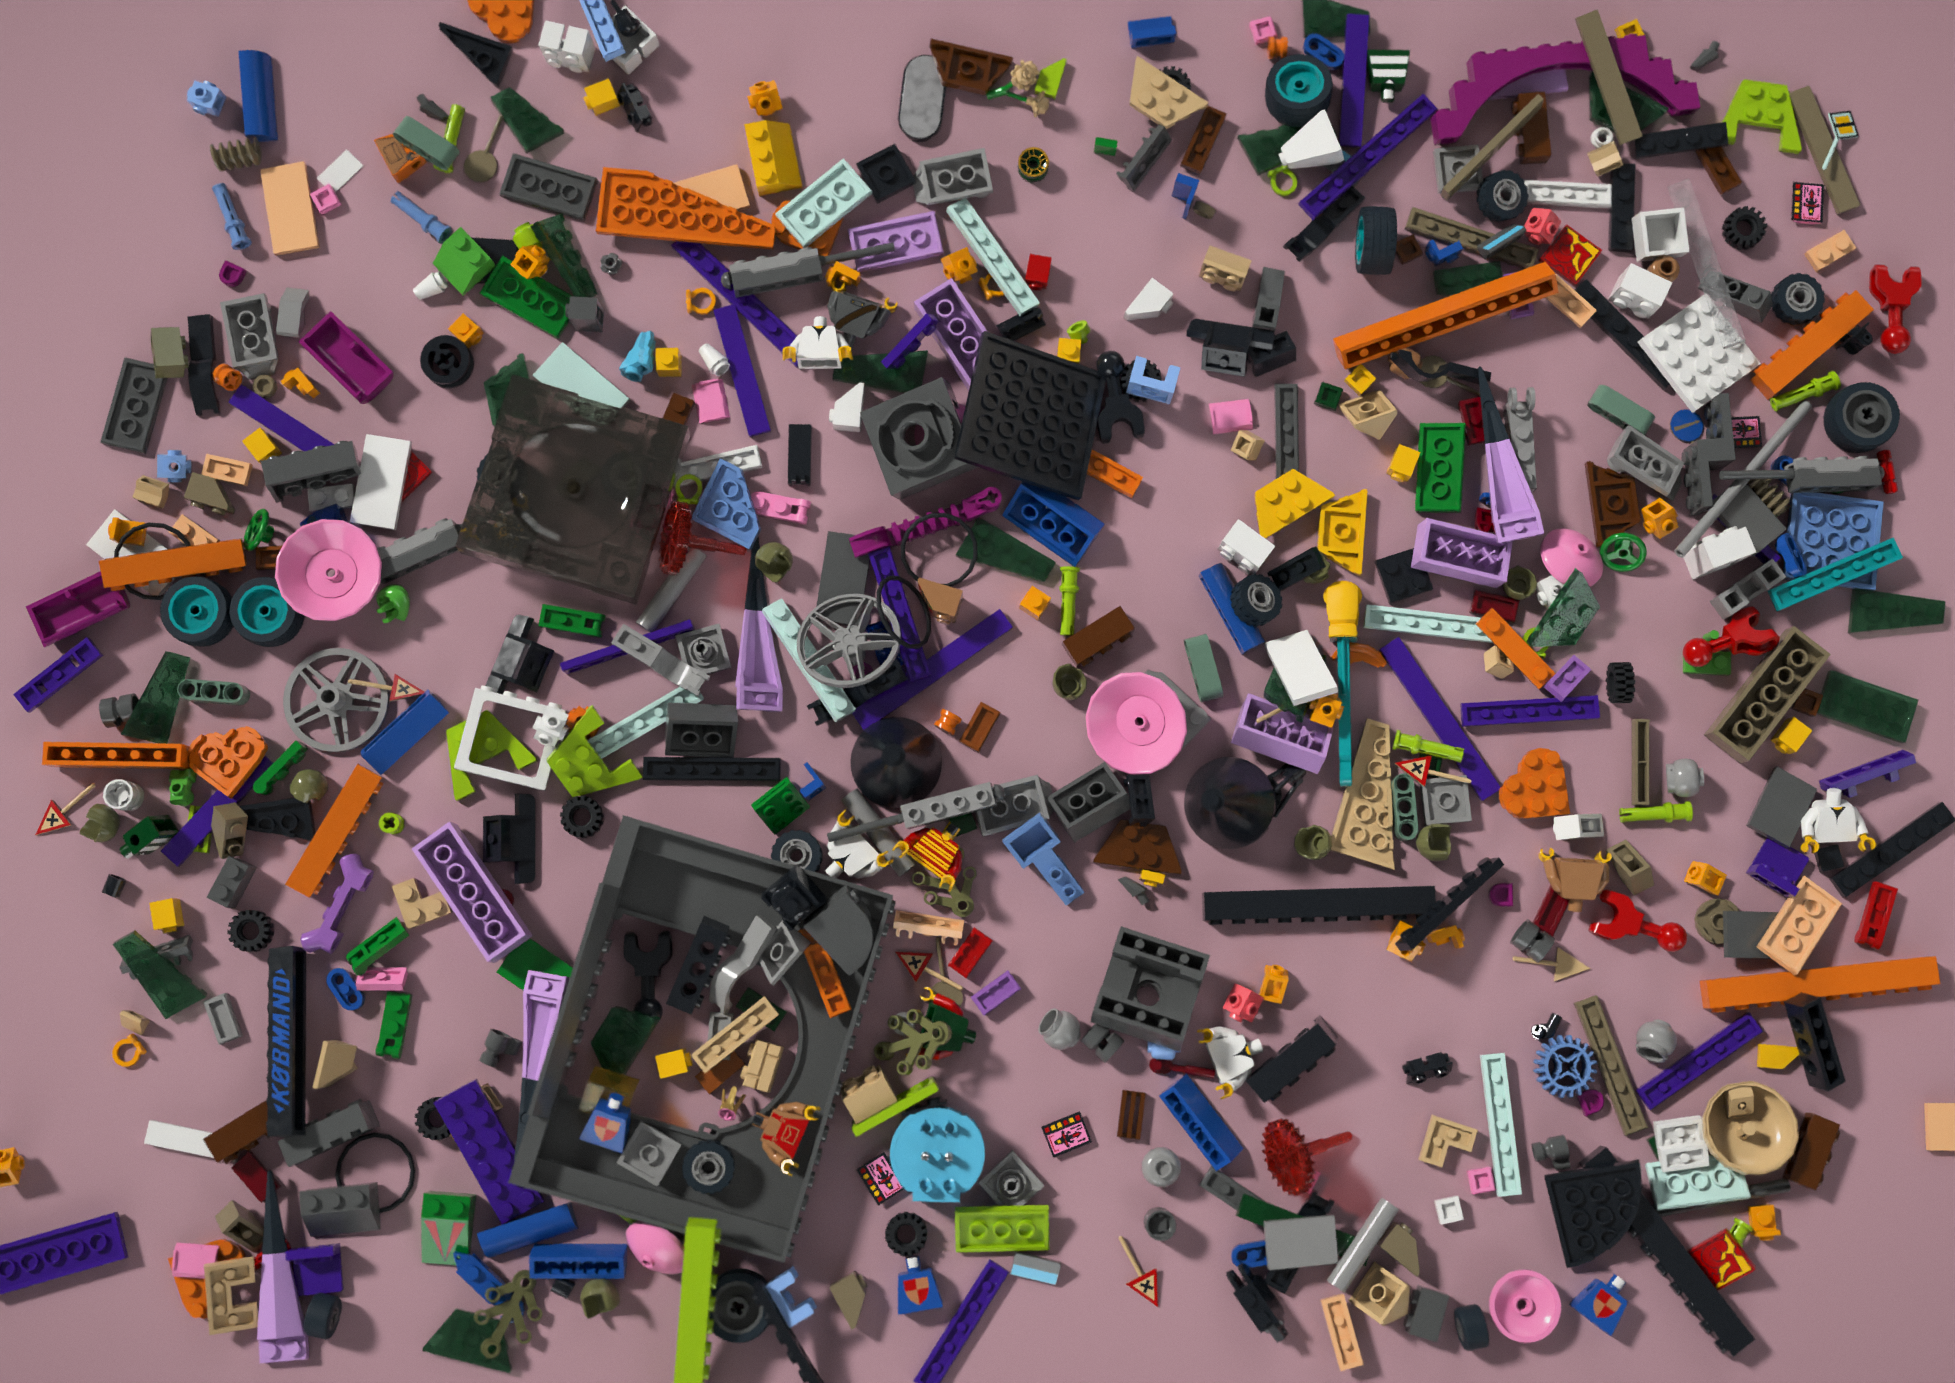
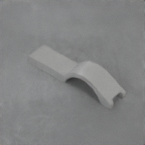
(659, 660)
(741, 961)

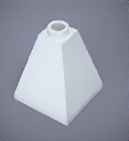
(1313, 145)

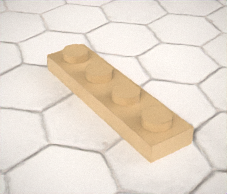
(735, 1034)

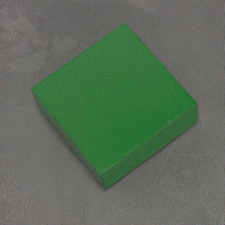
(1105, 146)

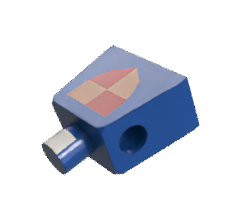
(608, 1124)
(917, 1288)
(1602, 1303)

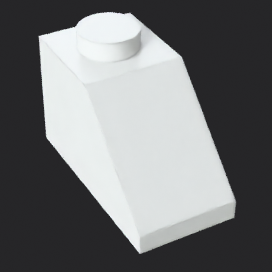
(1150, 302)
(847, 410)
(1578, 826)

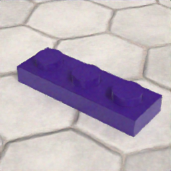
(911, 341)

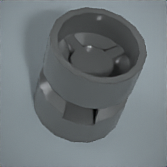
(115, 712)
(1534, 942)
(1096, 1035)
(1159, 1224)

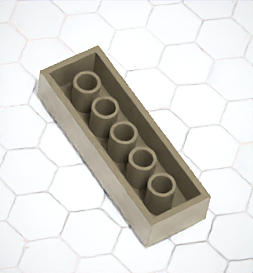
(1767, 695)

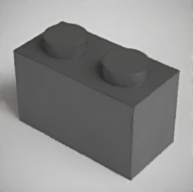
(585, 314)
(231, 882)
(1426, 1313)

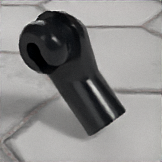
(1548, 1029)

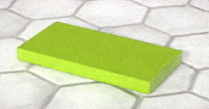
(904, 1101)
(1002, 1228)

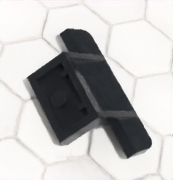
(1228, 344)
(520, 659)
(513, 838)

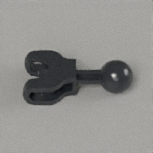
(1117, 406)
(647, 967)

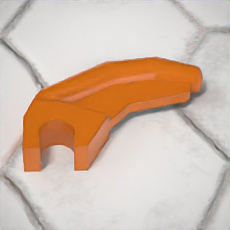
(1364, 653)

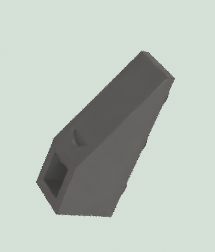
(1268, 299)
(1748, 299)

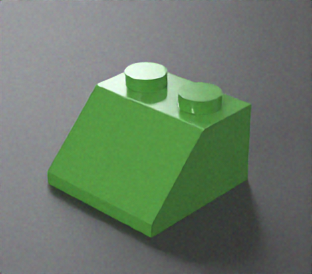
(463, 261)

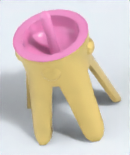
(728, 1108)

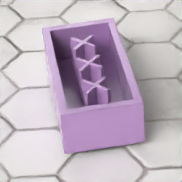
(1461, 553)
(1282, 736)

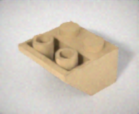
(1224, 268)
(867, 1093)

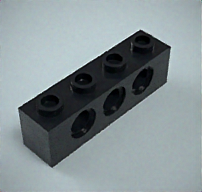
(708, 931)
(1814, 1041)

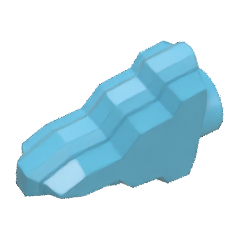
(640, 358)

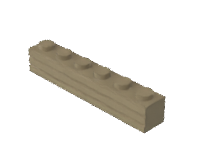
(1640, 762)

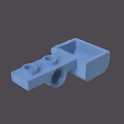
(1034, 844)

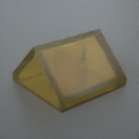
(603, 1083)

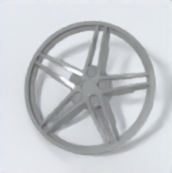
(848, 641)
(335, 700)

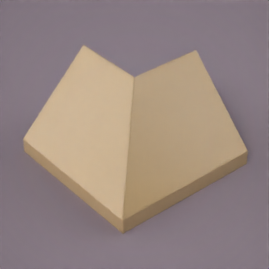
(1370, 413)
(334, 1063)
(1381, 1295)

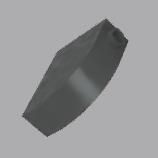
(843, 928)

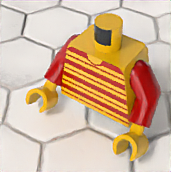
(935, 852)

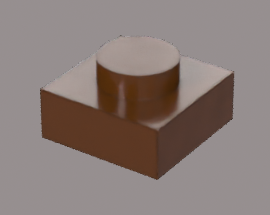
(1408, 249)
(1807, 703)

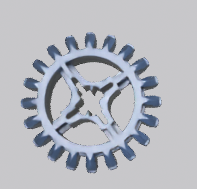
(1558, 1073)

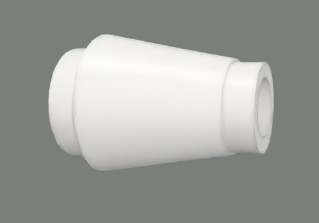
(431, 285)
(714, 360)

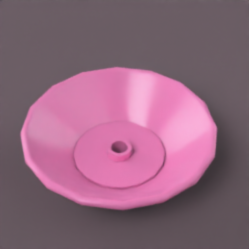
(316, 550)
(1119, 736)

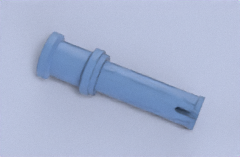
(428, 222)
(233, 225)

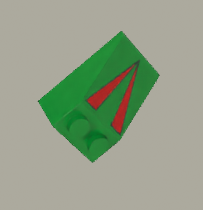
(446, 1226)

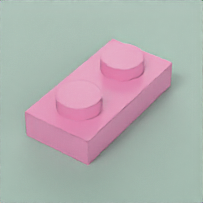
(382, 979)

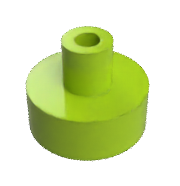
(1079, 331)

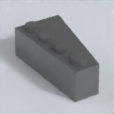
(310, 469)
(329, 1132)

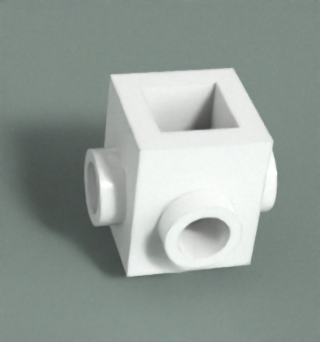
(1548, 590)
(550, 727)

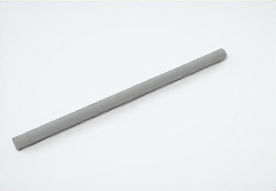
(1738, 484)

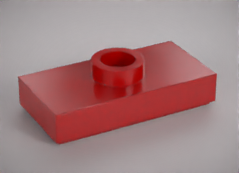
(970, 952)

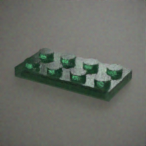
(1867, 706)

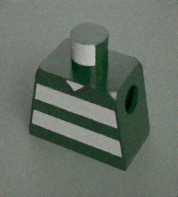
(1387, 72)
(148, 835)

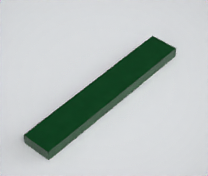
(1258, 1211)

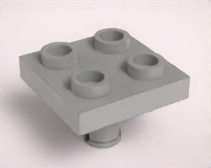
(704, 649)
(1011, 1182)

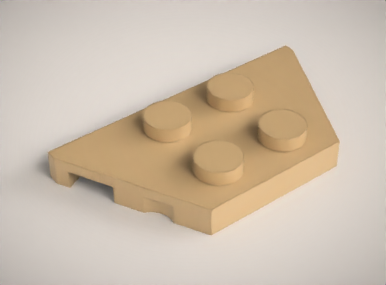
(1161, 96)

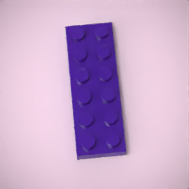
(486, 1149)
(61, 1252)

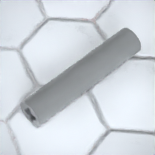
(670, 591)
(882, 838)
(1363, 1245)

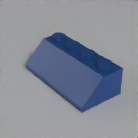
(1053, 521)

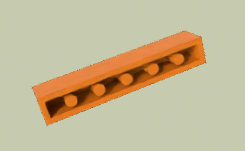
(1812, 344)
(173, 562)
(115, 755)
(333, 831)

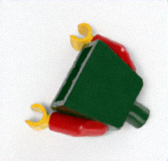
(947, 1011)

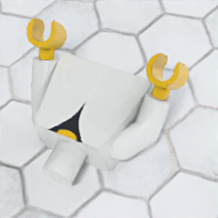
(818, 347)
(1833, 822)
(853, 854)
(1230, 1056)

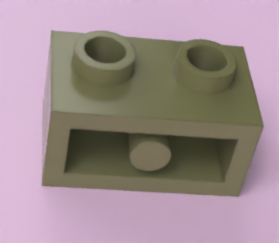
(168, 352)

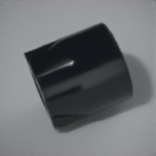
(114, 885)
(563, 1287)

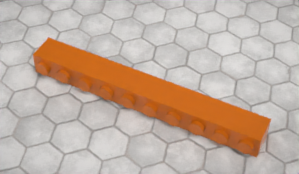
(1445, 315)
(1820, 982)

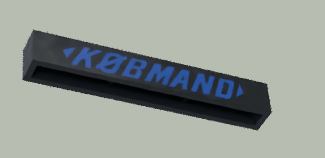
(286, 1042)

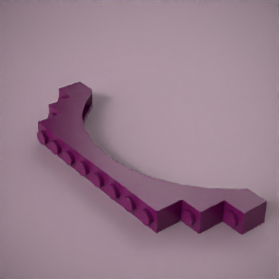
(1496, 70)

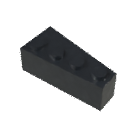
(1293, 1060)

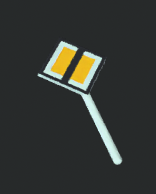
(1843, 128)

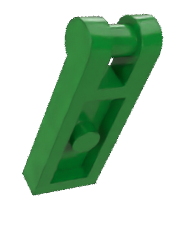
(571, 620)
(279, 768)
(376, 946)
(394, 1024)

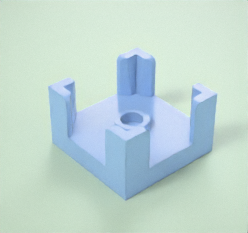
(1149, 387)
(785, 1301)

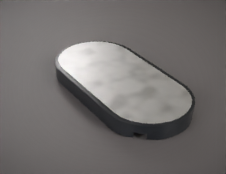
(921, 100)

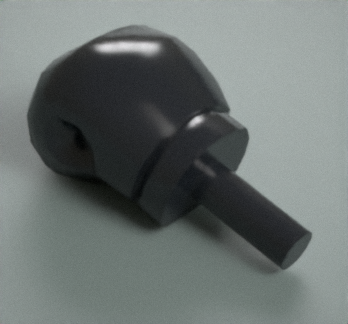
(626, 23)

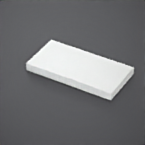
(381, 482)
(105, 548)
(1301, 667)

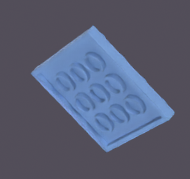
(1833, 529)

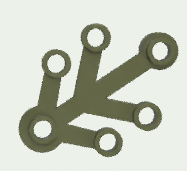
(955, 894)
(914, 1041)
(509, 1309)

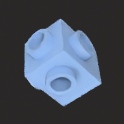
(206, 98)
(165, 470)

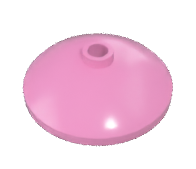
(1568, 549)
(655, 1247)
(1540, 1309)

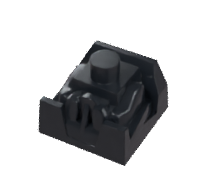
(794, 897)

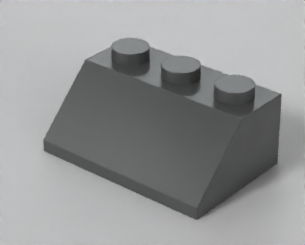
(700, 730)
(1089, 802)
(340, 1209)

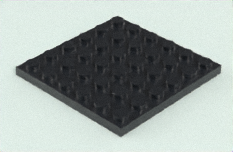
(1030, 416)

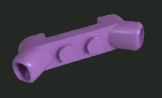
(356, 878)

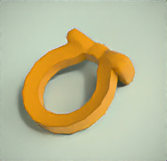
(988, 293)
(689, 295)
(140, 1050)

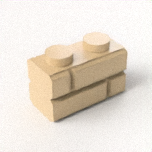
(762, 1065)

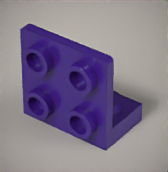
(1778, 867)
(317, 1269)

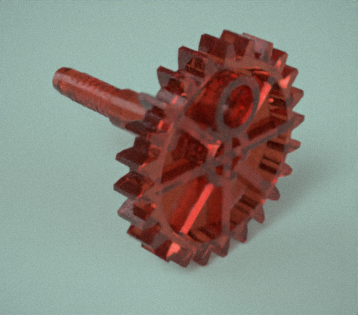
(677, 539)
(1291, 1157)

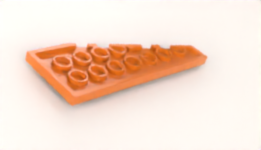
(655, 208)

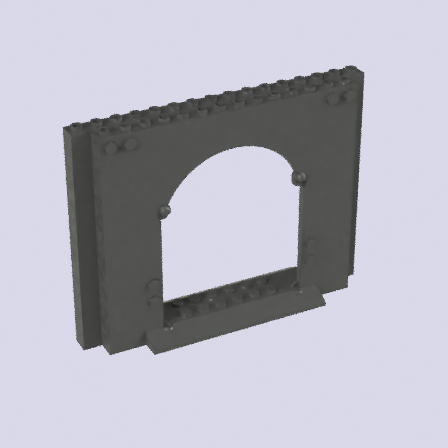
(675, 884)

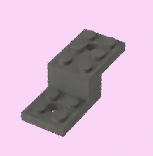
(1708, 454)

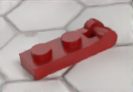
(1876, 915)

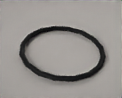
(938, 515)
(143, 526)
(885, 623)
(394, 1140)

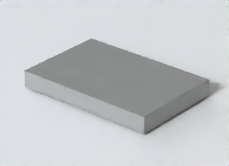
(1300, 1242)

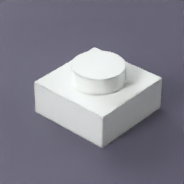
(1448, 1209)

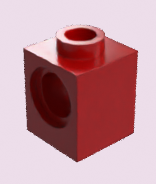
(1038, 272)

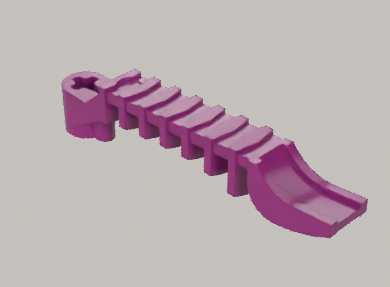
(968, 510)

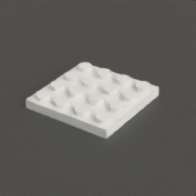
(1692, 355)

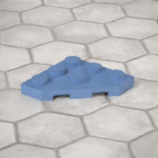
(728, 506)

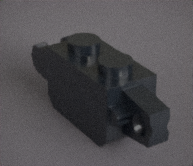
(1258, 1302)

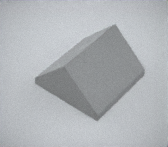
(782, 952)

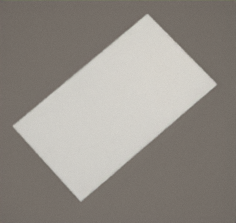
(340, 171)

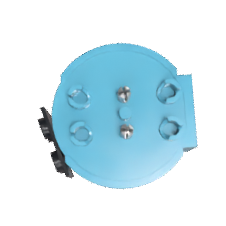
(937, 1152)

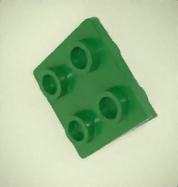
(780, 806)

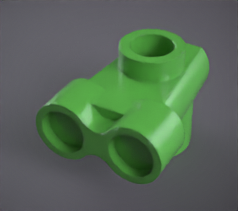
(181, 786)

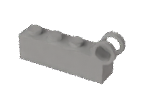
(1519, 427)

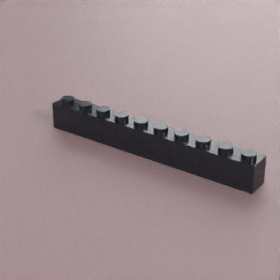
(1317, 903)
(1682, 1271)

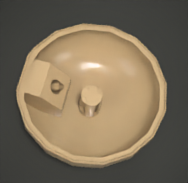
(1753, 1130)

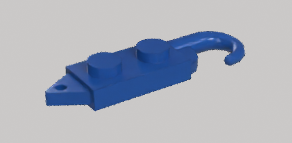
(481, 1278)

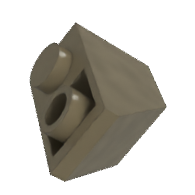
(208, 492)
(229, 829)

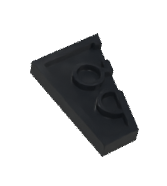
(281, 817)

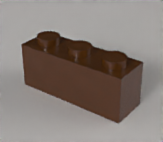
(1534, 136)
(1098, 637)
(238, 1135)
(1812, 1151)

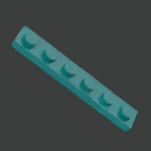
(1835, 574)

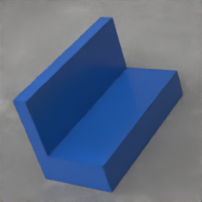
(1151, 32)
(1185, 189)
(814, 787)

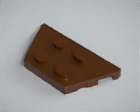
(968, 67)
(1611, 501)
(1139, 848)

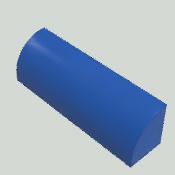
(258, 95)
(1219, 588)
(404, 732)
(1201, 1122)
(528, 1230)
(578, 1261)

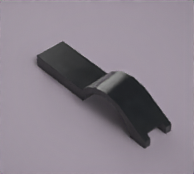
(1324, 224)
(200, 366)
(1453, 370)
(861, 694)
(1313, 1206)

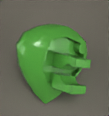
(393, 601)

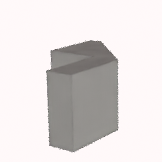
(290, 313)

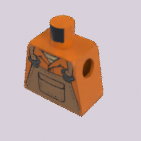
(398, 157)

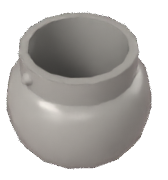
(1684, 777)
(1060, 1029)
(1655, 1041)
(1161, 1167)

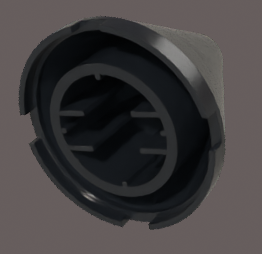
(896, 762)
(1229, 803)

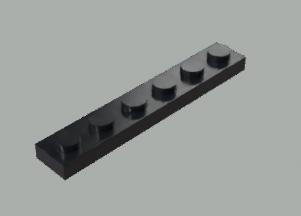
(1620, 331)
(1892, 849)
(1443, 908)
(785, 1334)

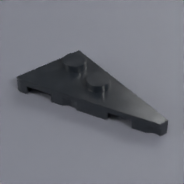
(485, 54)

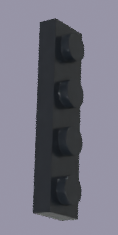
(1681, 140)
(1622, 208)

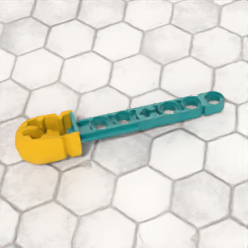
(1343, 614)

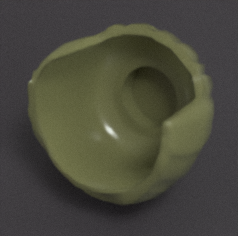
(774, 560)
(102, 823)
(1434, 842)
(599, 1297)

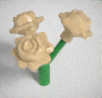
(1023, 78)

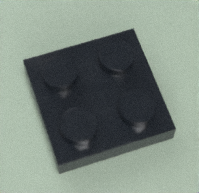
(886, 173)
(1400, 579)

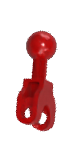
(1895, 299)
(1736, 636)
(1630, 922)

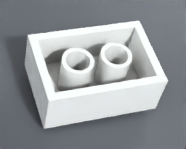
(1719, 552)

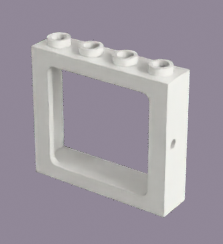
(510, 699)

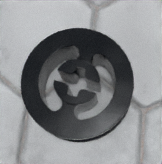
(437, 351)

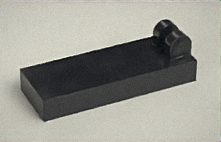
(799, 454)
(1297, 568)

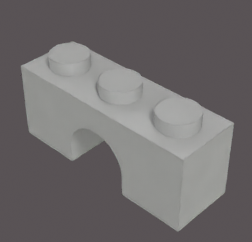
(1747, 589)

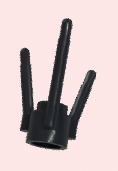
(1291, 775)

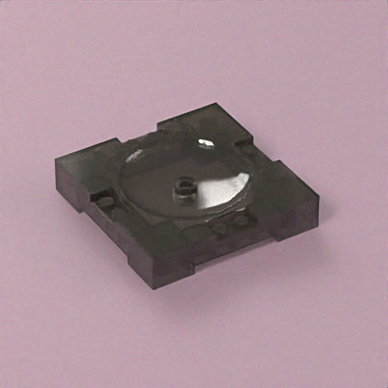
(558, 441)

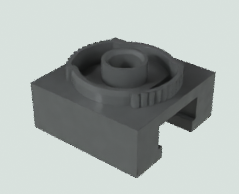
(932, 461)
(1155, 963)

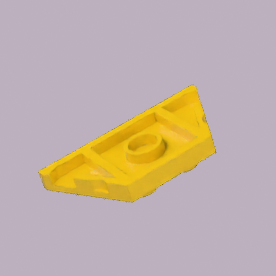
(1287, 501)
(1343, 531)

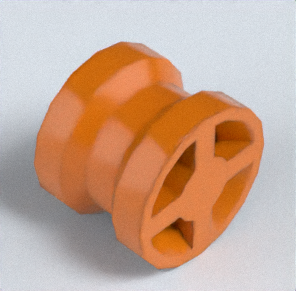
(1277, 47)
(227, 377)
(947, 722)

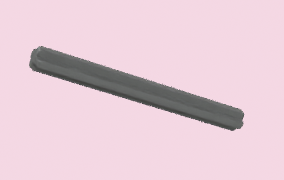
(1756, 1191)

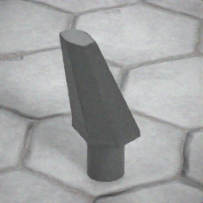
(1706, 56)
(431, 108)
(1135, 889)

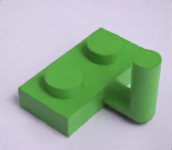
(1718, 665)

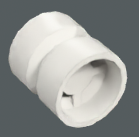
(123, 795)

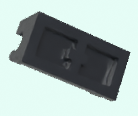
(1268, 360)
(1140, 799)

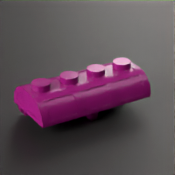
(347, 358)
(75, 608)

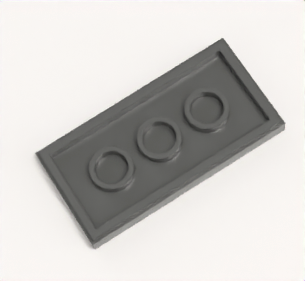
(548, 187)
(134, 407)
(842, 576)

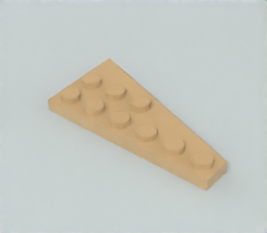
(1365, 811)

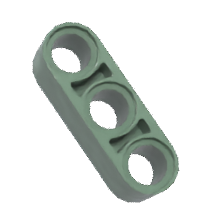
(426, 143)
(1620, 409)
(1203, 668)
(203, 690)
(1401, 818)

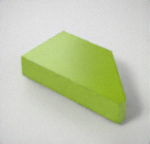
(1050, 79)

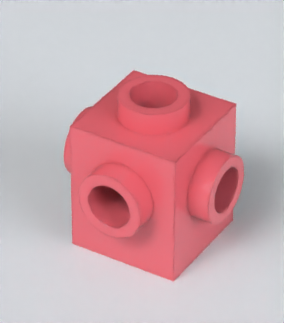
(1541, 226)
(1242, 1003)

